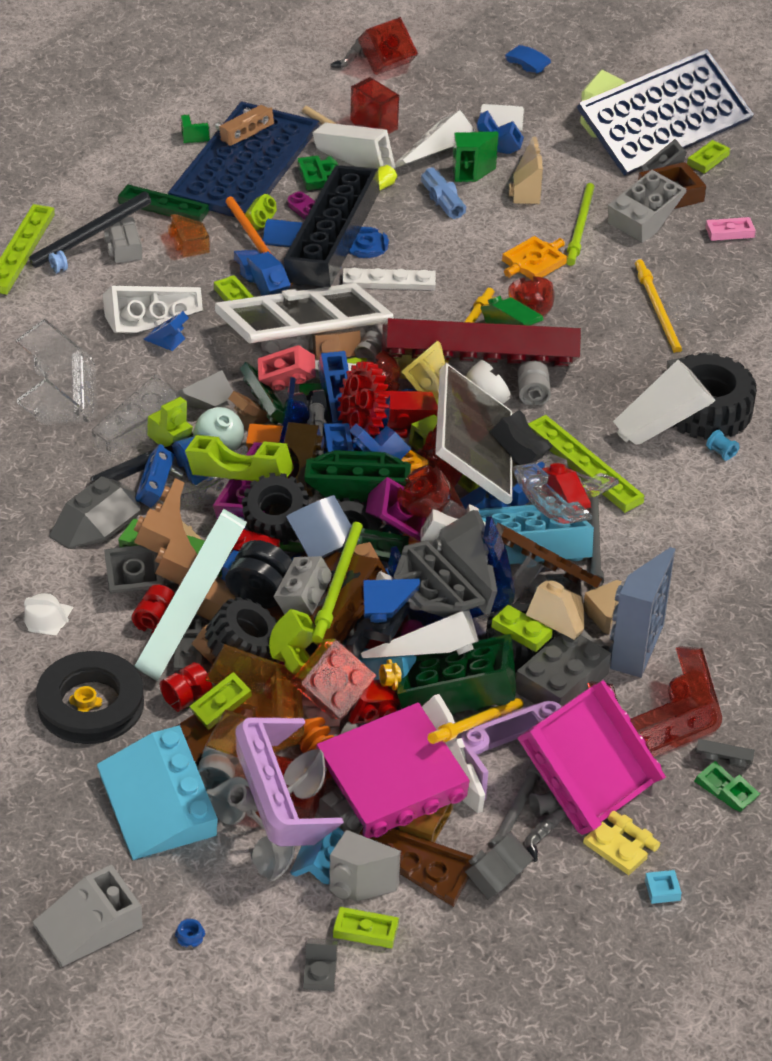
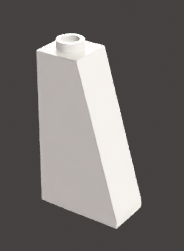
(355, 145)
(663, 404)

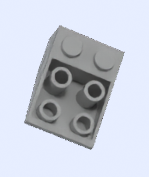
(645, 206)
(89, 916)

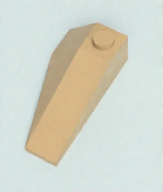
(528, 176)
(558, 609)

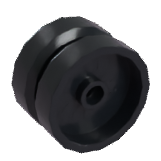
(258, 572)

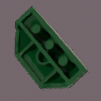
(353, 473)

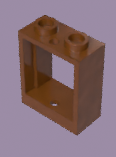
(686, 178)

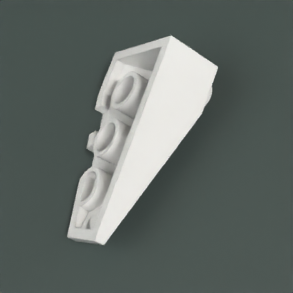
(437, 139)
(144, 307)
(443, 636)
(439, 715)

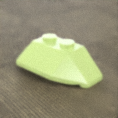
(599, 84)

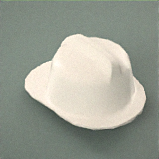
(45, 614)

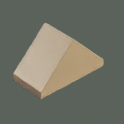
(600, 605)

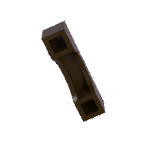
(303, 443)

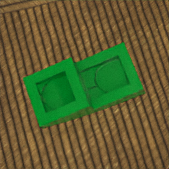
(732, 791)

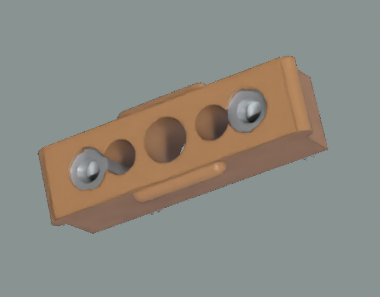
(246, 124)

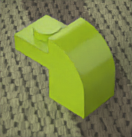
(169, 423)
(290, 639)

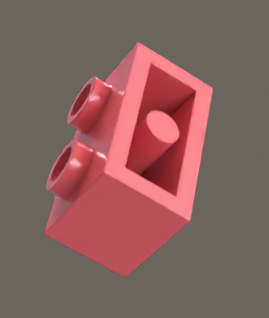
(278, 367)

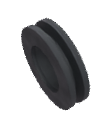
(95, 725)

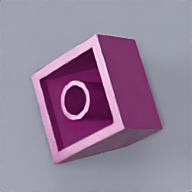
(384, 506)

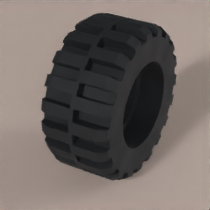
(733, 393)

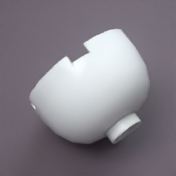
(486, 380)

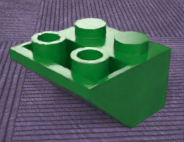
(474, 155)

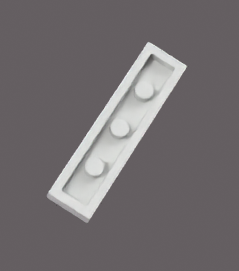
(390, 279)

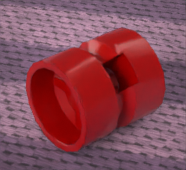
(152, 607)
(185, 686)

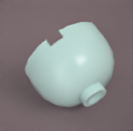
(223, 424)

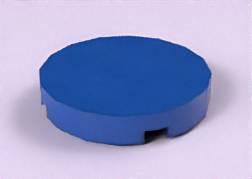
(369, 243)

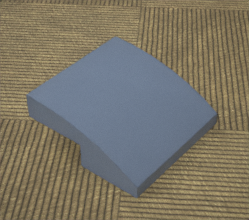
(321, 527)

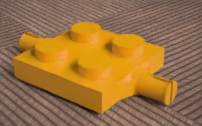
(534, 258)

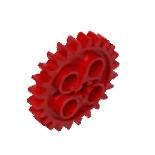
(364, 398)

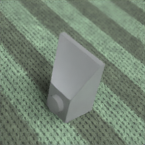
(208, 392)

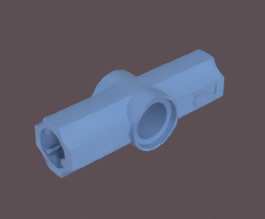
(443, 193)

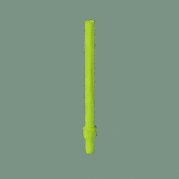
(574, 246)
(325, 617)

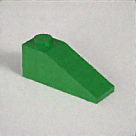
(509, 312)

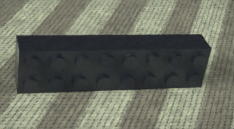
(332, 226)

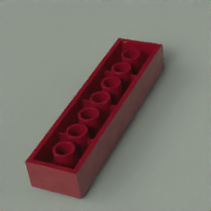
(482, 341)

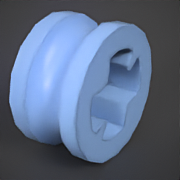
(58, 261)

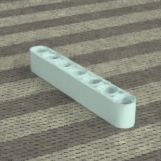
(190, 595)

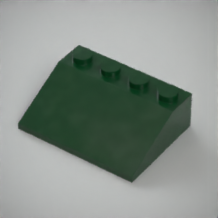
(464, 680)

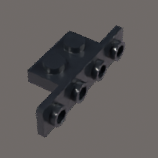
(377, 631)

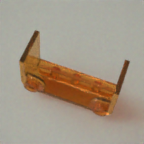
(271, 696)

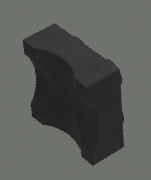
(519, 439)

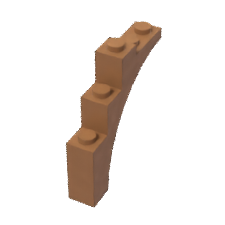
(164, 534)

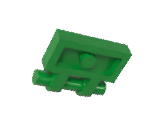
(313, 170)

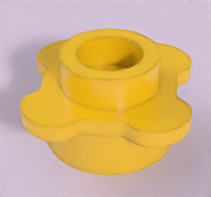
(390, 674)
(85, 699)

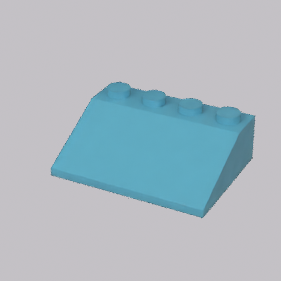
(567, 540)
(158, 794)

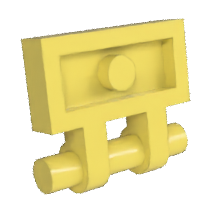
(616, 848)

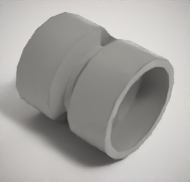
(534, 383)
(216, 766)

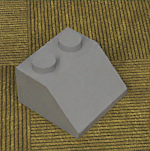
(363, 868)

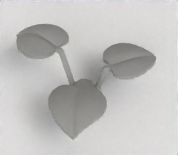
(234, 799)

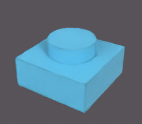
(663, 886)

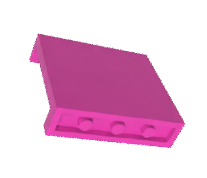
(591, 757)
(394, 771)

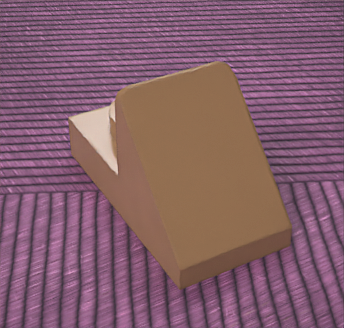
(248, 410)

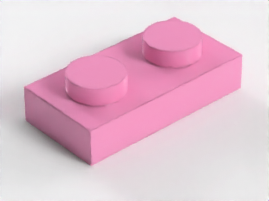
(730, 228)

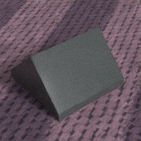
(131, 569)

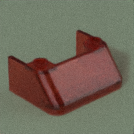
(692, 707)

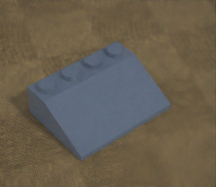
(640, 614)

